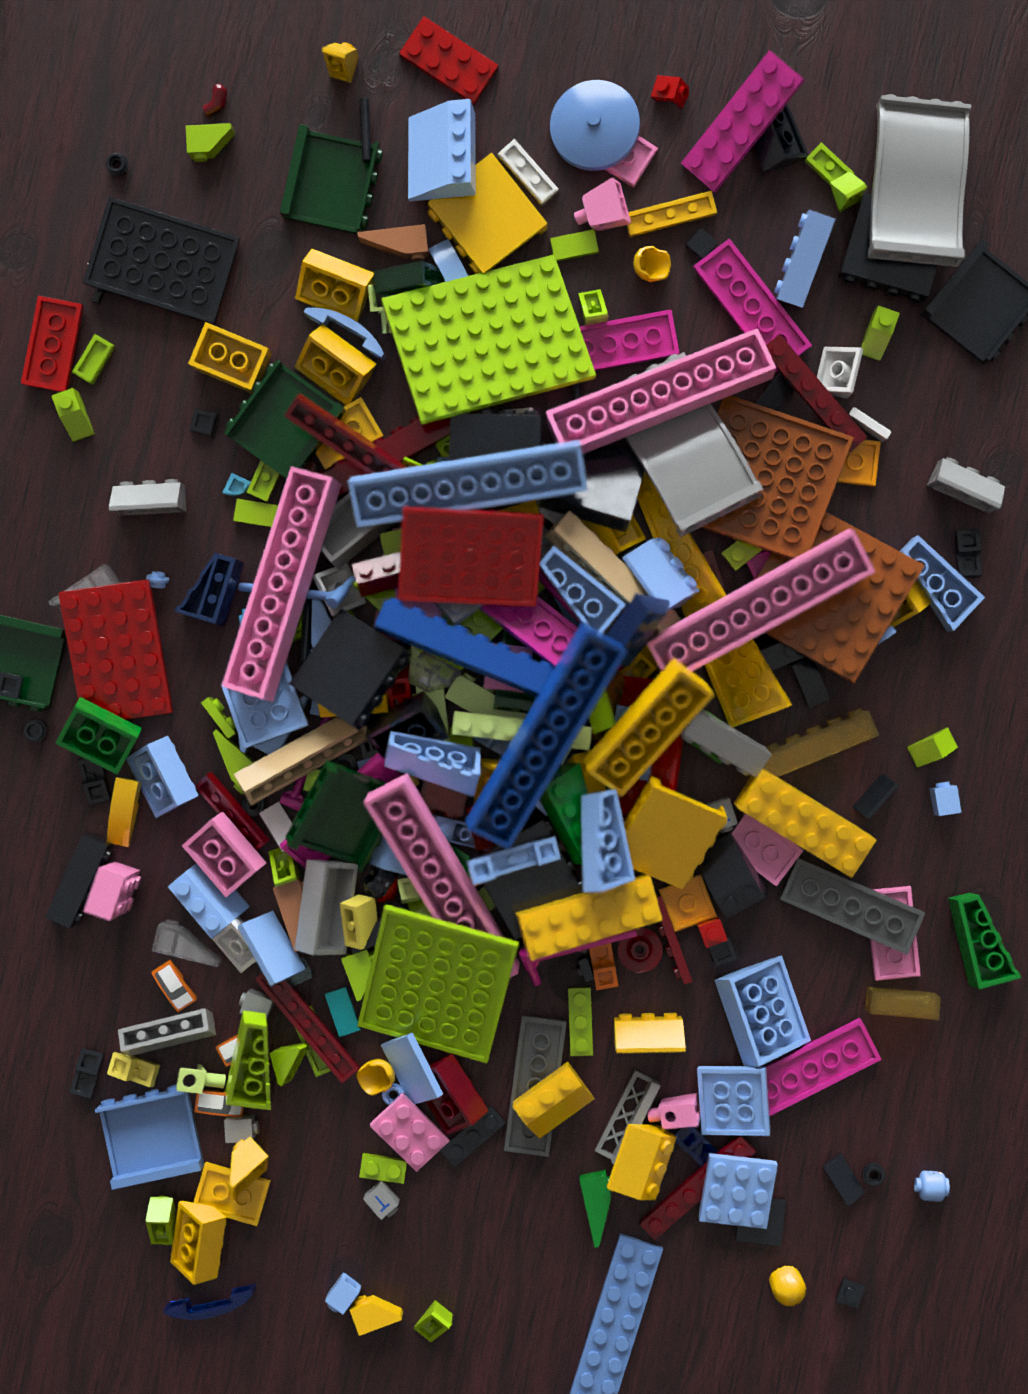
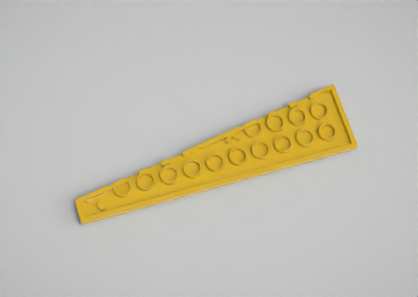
(741, 675)

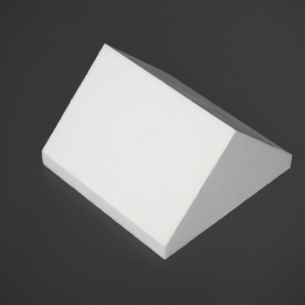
(839, 369)
(330, 580)
(234, 945)

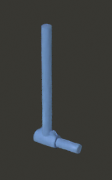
(332, 598)

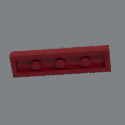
(223, 801)
(673, 949)

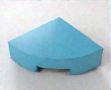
(236, 485)

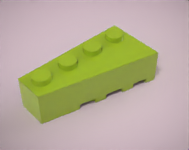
(249, 1070)

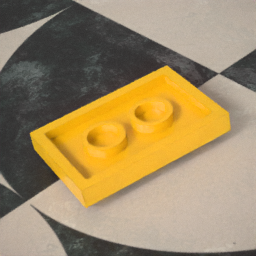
(359, 419)
(215, 1191)

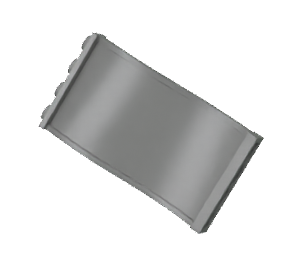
(919, 180)
(694, 465)

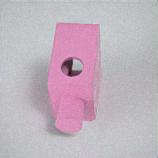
(604, 207)
(685, 1110)

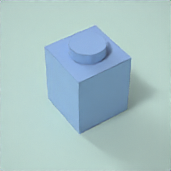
(945, 799)
(342, 1293)

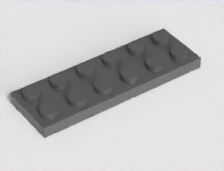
(852, 906)
(536, 1058)

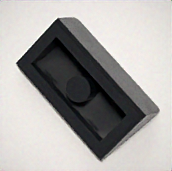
(776, 393)
(875, 796)
(843, 1179)

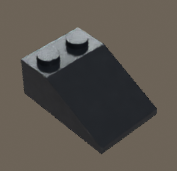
(731, 876)

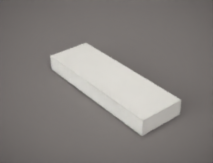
(528, 172)

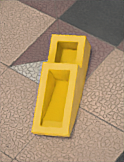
(123, 811)

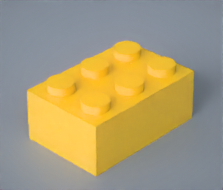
(229, 357)

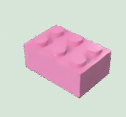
(224, 854)
(113, 890)

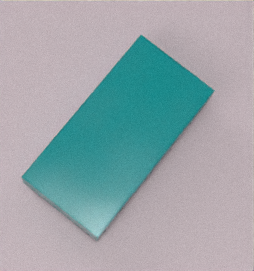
(342, 1011)

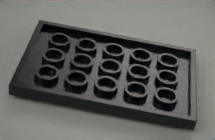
(161, 260)

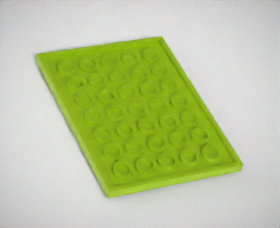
(488, 339)

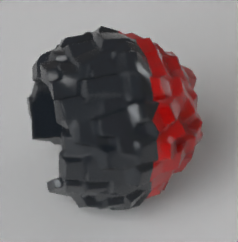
(381, 884)

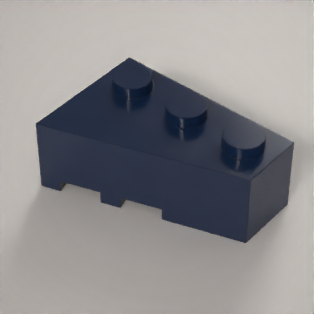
(213, 591)

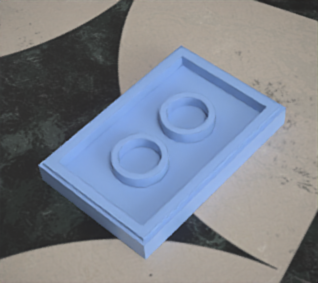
(271, 948)
(411, 1069)

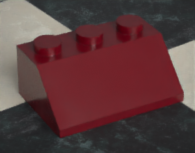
(460, 1103)

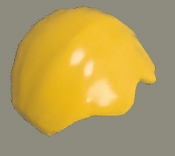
(652, 264)
(376, 1076)
(787, 1286)

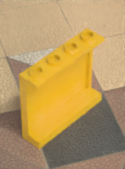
(490, 222)
(670, 833)

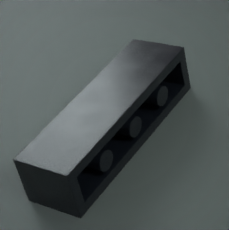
(78, 881)

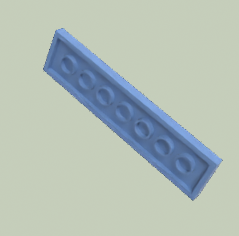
(617, 1316)

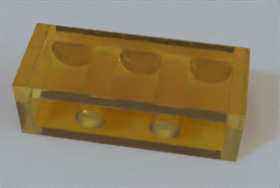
(903, 1003)

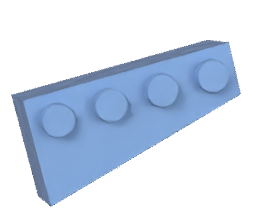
(804, 258)
(947, 590)
(581, 592)
(435, 761)
(604, 843)

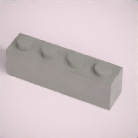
(727, 743)
(166, 1032)

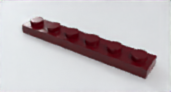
(813, 391)
(310, 1027)
(688, 1193)

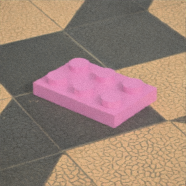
(766, 849)
(409, 1132)

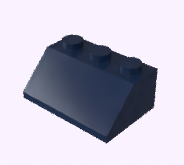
(638, 624)

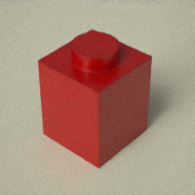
(711, 932)

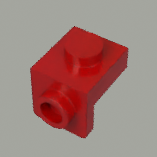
(670, 90)

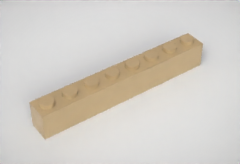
(600, 562)

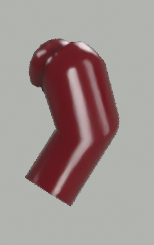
(218, 100)

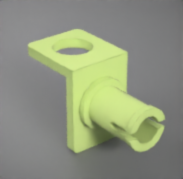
(373, 307)
(201, 1079)

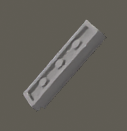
(637, 1115)

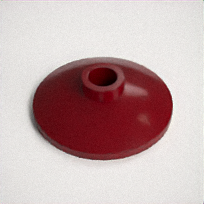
(642, 961)

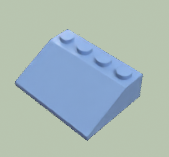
(442, 152)
(762, 1011)

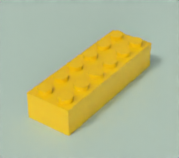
(648, 727)
(805, 822)
(588, 917)

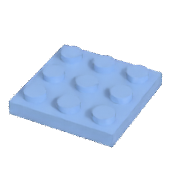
(264, 720)
(733, 1100)
(737, 1191)

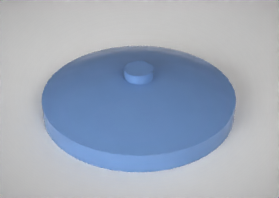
(595, 125)

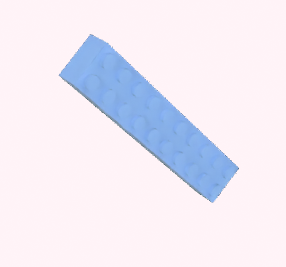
(469, 482)

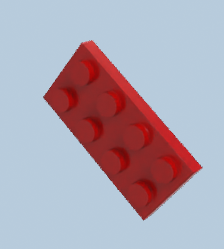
(448, 60)
(52, 344)

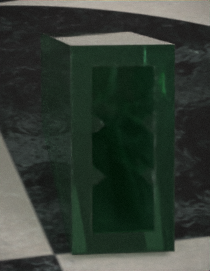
(405, 278)

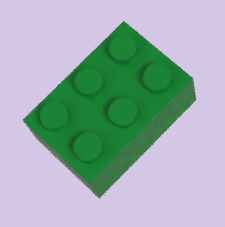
(98, 735)

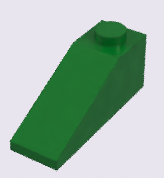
(597, 1201)

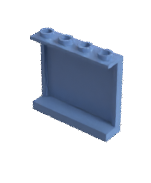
(150, 1136)

